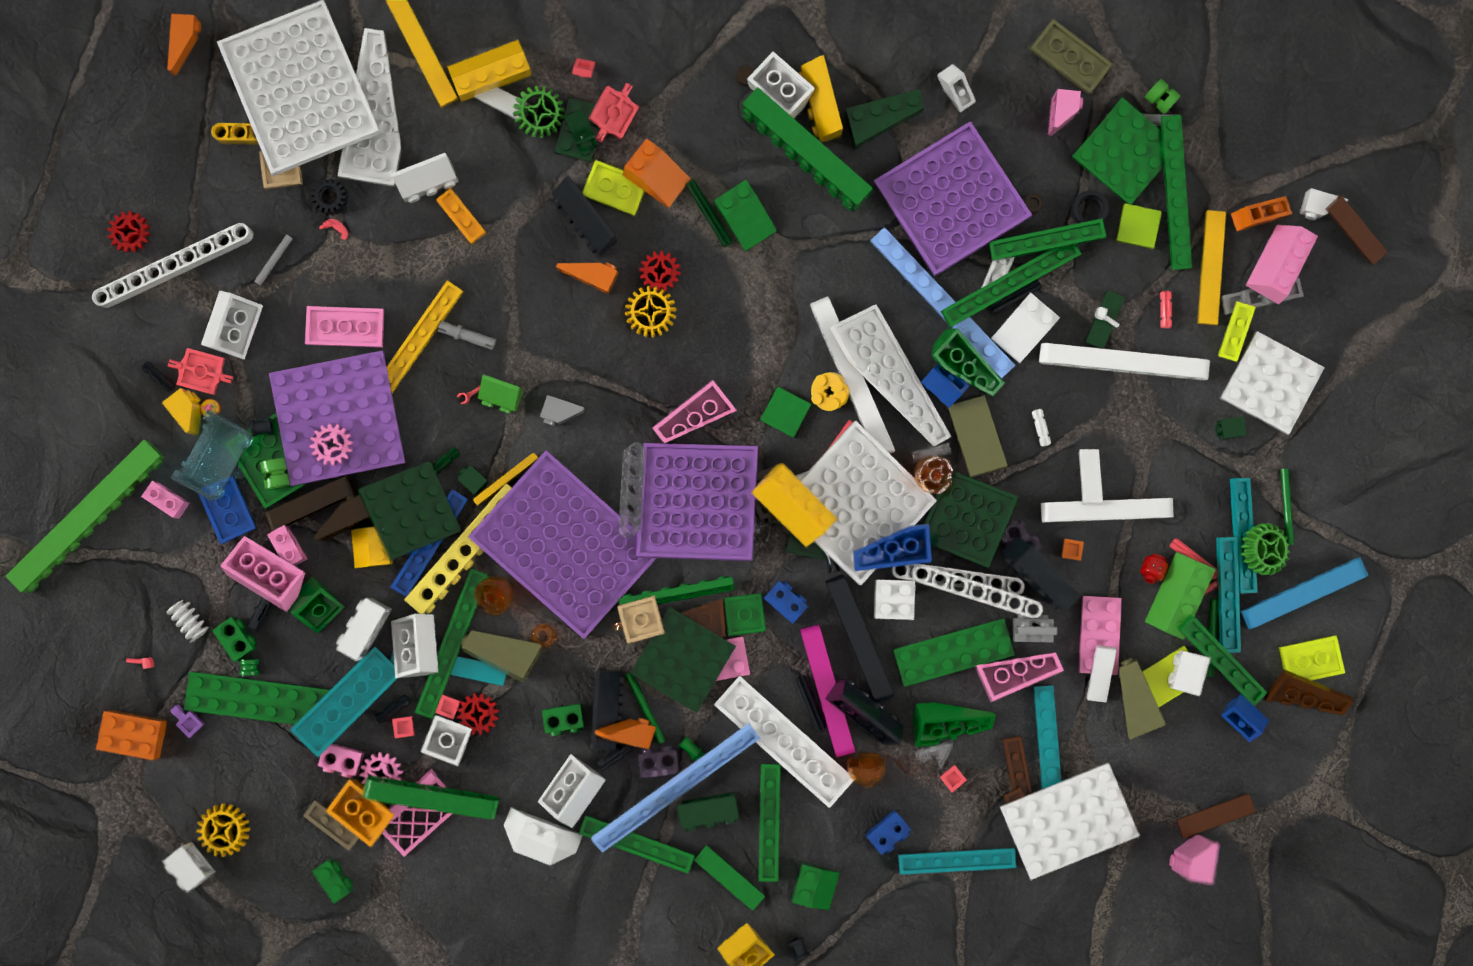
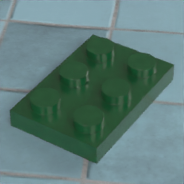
(566, 144)

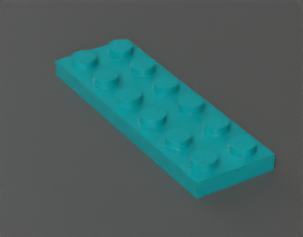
(345, 702)

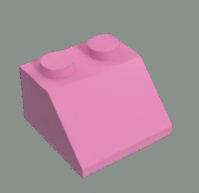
(1064, 107)

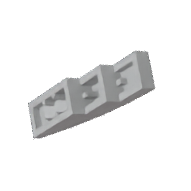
(1255, 299)

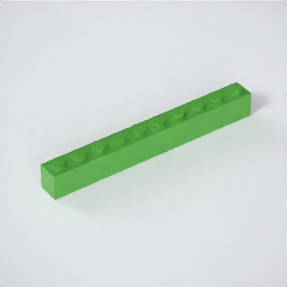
(85, 516)

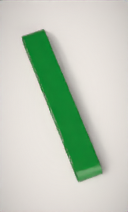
(430, 797)

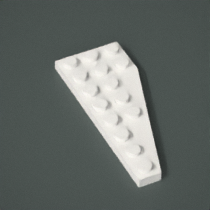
(377, 156)
(879, 358)

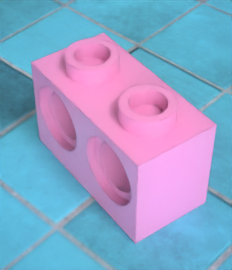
(165, 499)
(287, 545)
(342, 754)

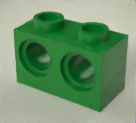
(231, 643)
(562, 714)

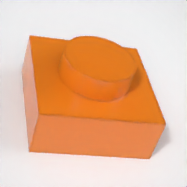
(1072, 549)

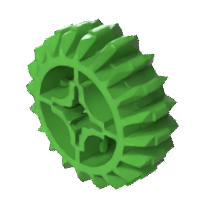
(546, 112)
(1258, 549)

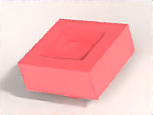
(583, 68)
(448, 706)
(403, 727)
(953, 778)

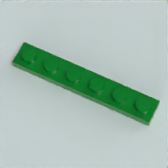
(1047, 240)
(684, 591)
(1221, 660)
(769, 822)
(643, 846)

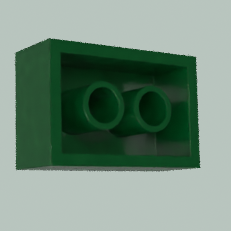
(708, 811)

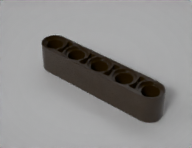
(310, 503)

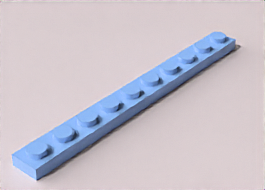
(939, 299)
(675, 788)

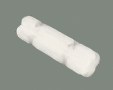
(1041, 427)

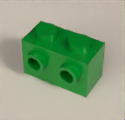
(333, 880)

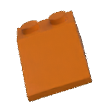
(656, 173)

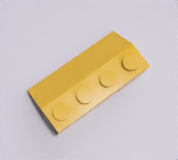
(489, 70)
(822, 102)
(794, 505)

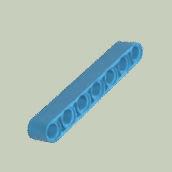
(1304, 593)

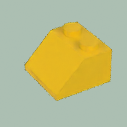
(185, 409)
(368, 548)
(745, 948)

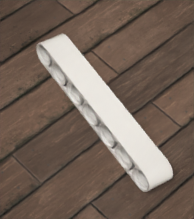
(1108, 510)
(986, 579)
(985, 596)

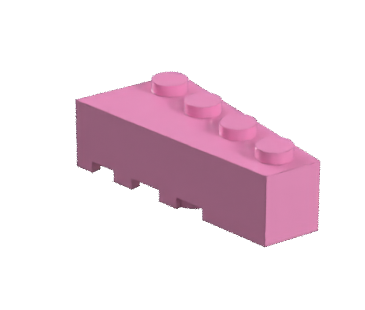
(698, 410)
(1013, 675)

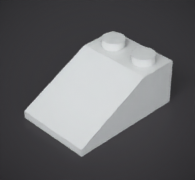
(1025, 328)

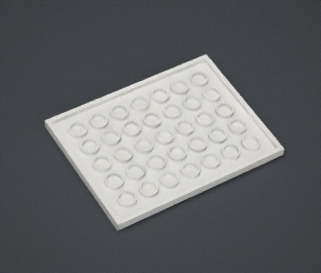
(298, 87)

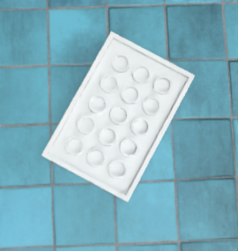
(1069, 821)

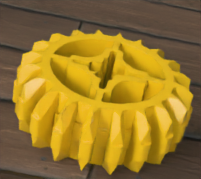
(642, 311)
(228, 836)

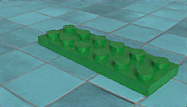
(953, 652)

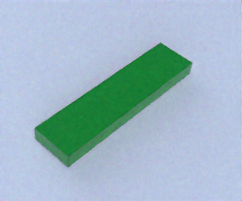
(729, 877)

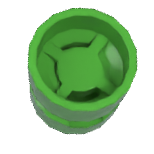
(1157, 91)
(274, 473)

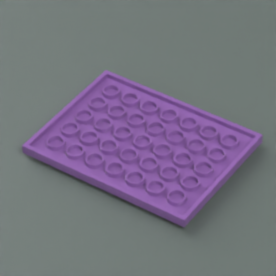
(562, 544)

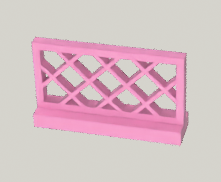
(429, 778)

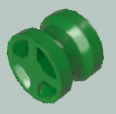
(248, 667)

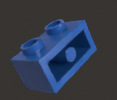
(944, 385)
(786, 602)
(1245, 718)
(888, 832)

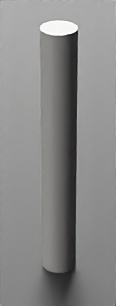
(273, 260)

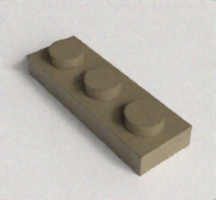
(324, 821)

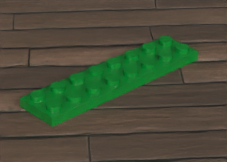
(250, 698)

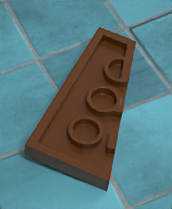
(709, 616)
(1301, 691)

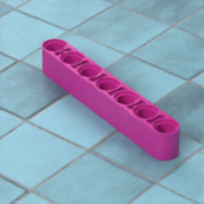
(824, 683)

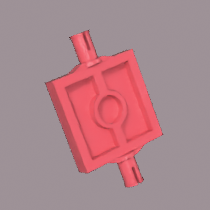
(613, 112)
(200, 371)

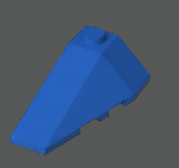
(898, 549)

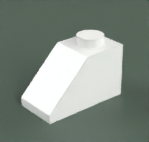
(956, 87)
(1315, 204)

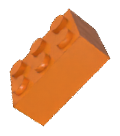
(131, 734)

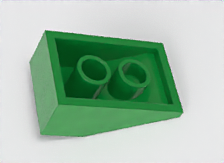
(745, 215)

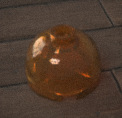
(933, 474)
(494, 595)
(866, 769)

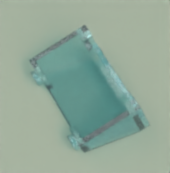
(214, 456)

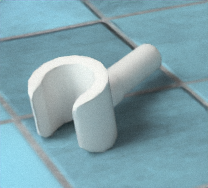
(1101, 315)

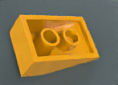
(359, 815)

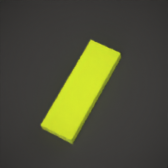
(1236, 331)

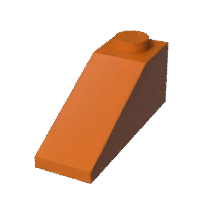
(183, 36)
(1261, 213)
(594, 274)
(630, 732)

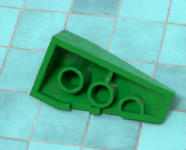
(961, 359)
(941, 721)

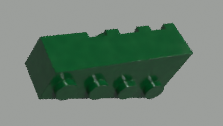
(881, 116)

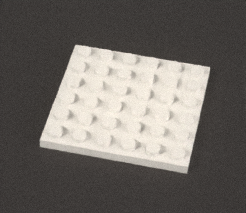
(866, 494)

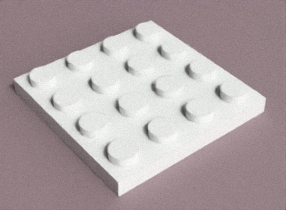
(1272, 383)

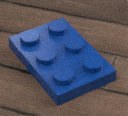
(229, 513)

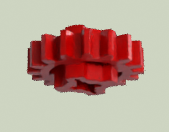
(128, 240)
(669, 273)
(476, 704)

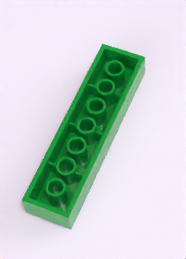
(806, 150)

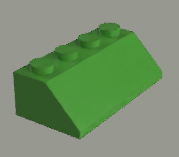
(1179, 594)

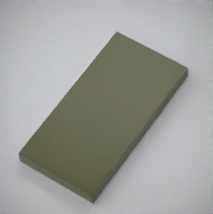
(1071, 57)
(977, 436)

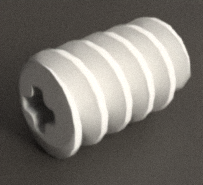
(187, 620)

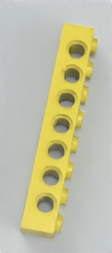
(416, 597)

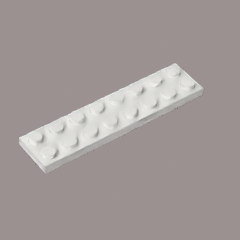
(785, 742)

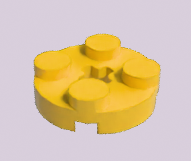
(820, 396)

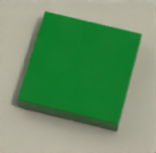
(785, 412)
(744, 614)

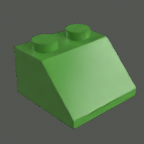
(500, 394)

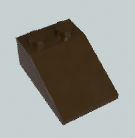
(347, 516)

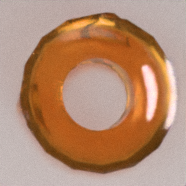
(549, 630)

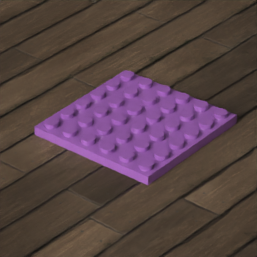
(952, 198)
(340, 392)
(698, 502)

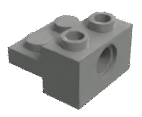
(1024, 632)

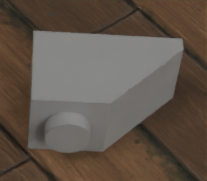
(559, 411)

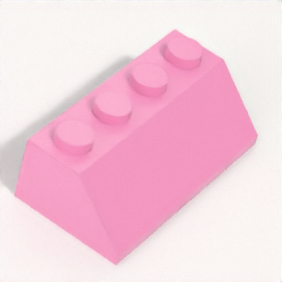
(1281, 262)
(264, 573)
(1196, 859)

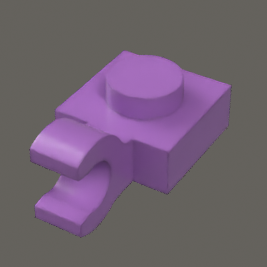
(188, 723)

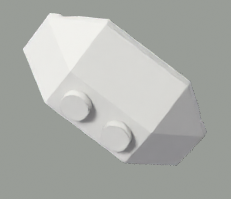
(540, 838)

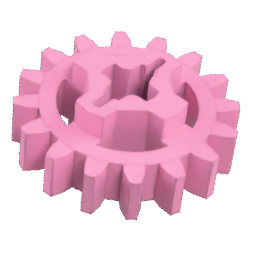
(333, 437)
(386, 761)

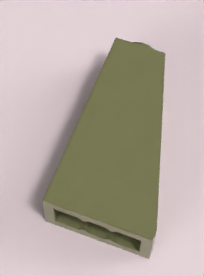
(503, 653)
(1139, 702)

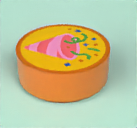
(210, 404)

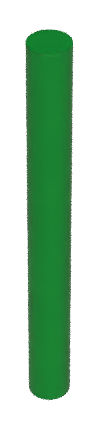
(1287, 506)
(1212, 630)
(644, 707)

